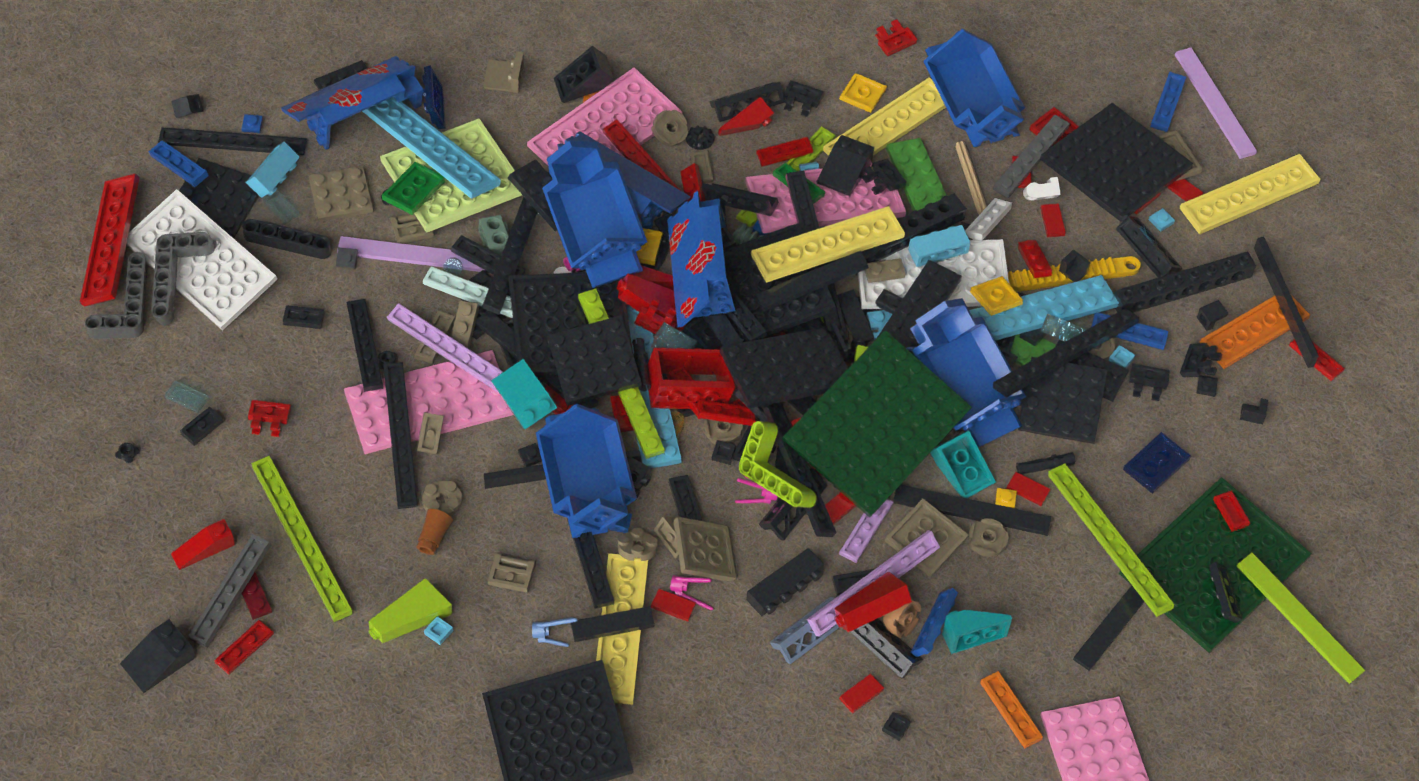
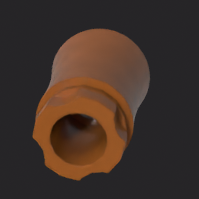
(433, 531)

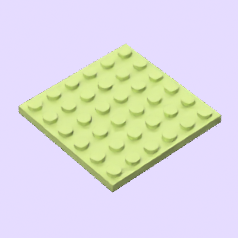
(449, 202)

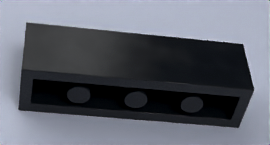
(785, 582)

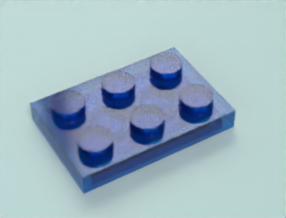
(434, 97)
(1156, 462)

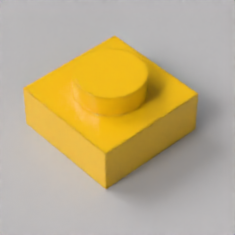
(1005, 497)

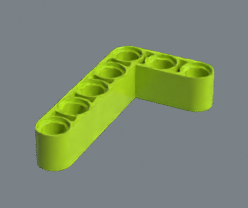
(755, 467)

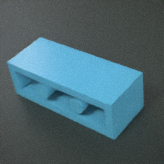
(273, 170)
(939, 245)

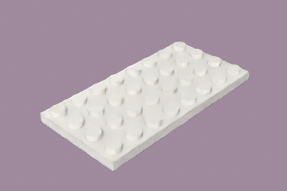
(981, 264)
(215, 283)

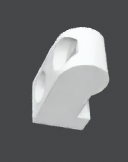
(1042, 191)

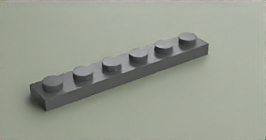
(1030, 156)
(229, 590)

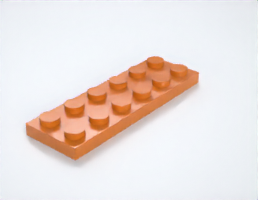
(1251, 331)

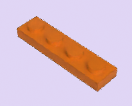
(1011, 709)

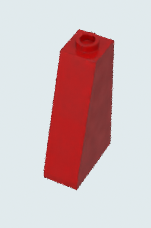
(640, 293)
(872, 602)

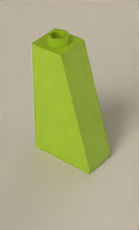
(410, 612)

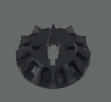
(704, 142)

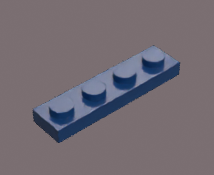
(1168, 101)
(178, 163)
(1139, 333)
(934, 622)

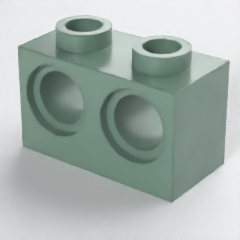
(493, 233)

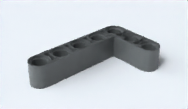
(162, 271)
(104, 325)

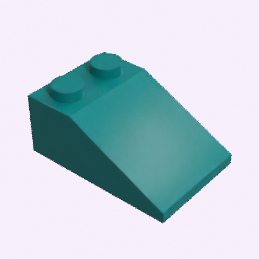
(523, 394)
(963, 465)
(973, 628)

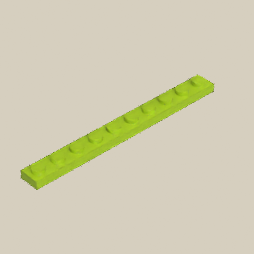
(631, 398)
(302, 539)
(1111, 540)

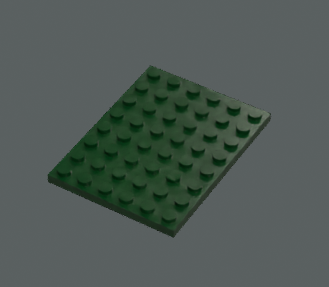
(877, 423)
(1200, 537)

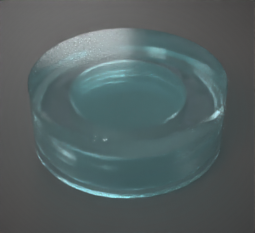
(453, 266)

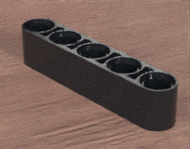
(286, 238)

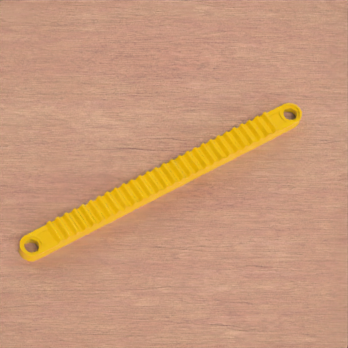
(1107, 268)

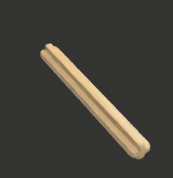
(971, 177)

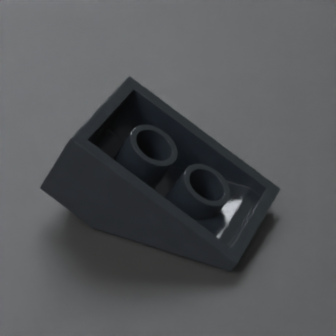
(584, 75)
(846, 165)
(158, 656)

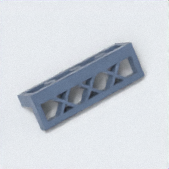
(797, 632)

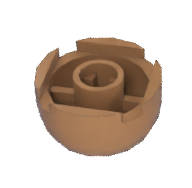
(902, 620)

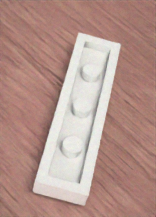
(988, 219)

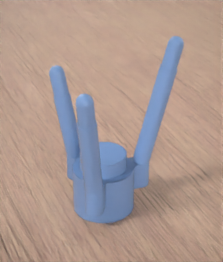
(541, 629)

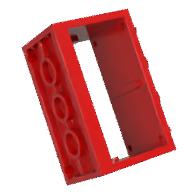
(677, 393)

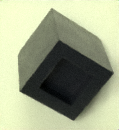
(187, 105)
(1074, 266)
(1210, 314)
(1254, 413)

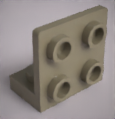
(504, 75)

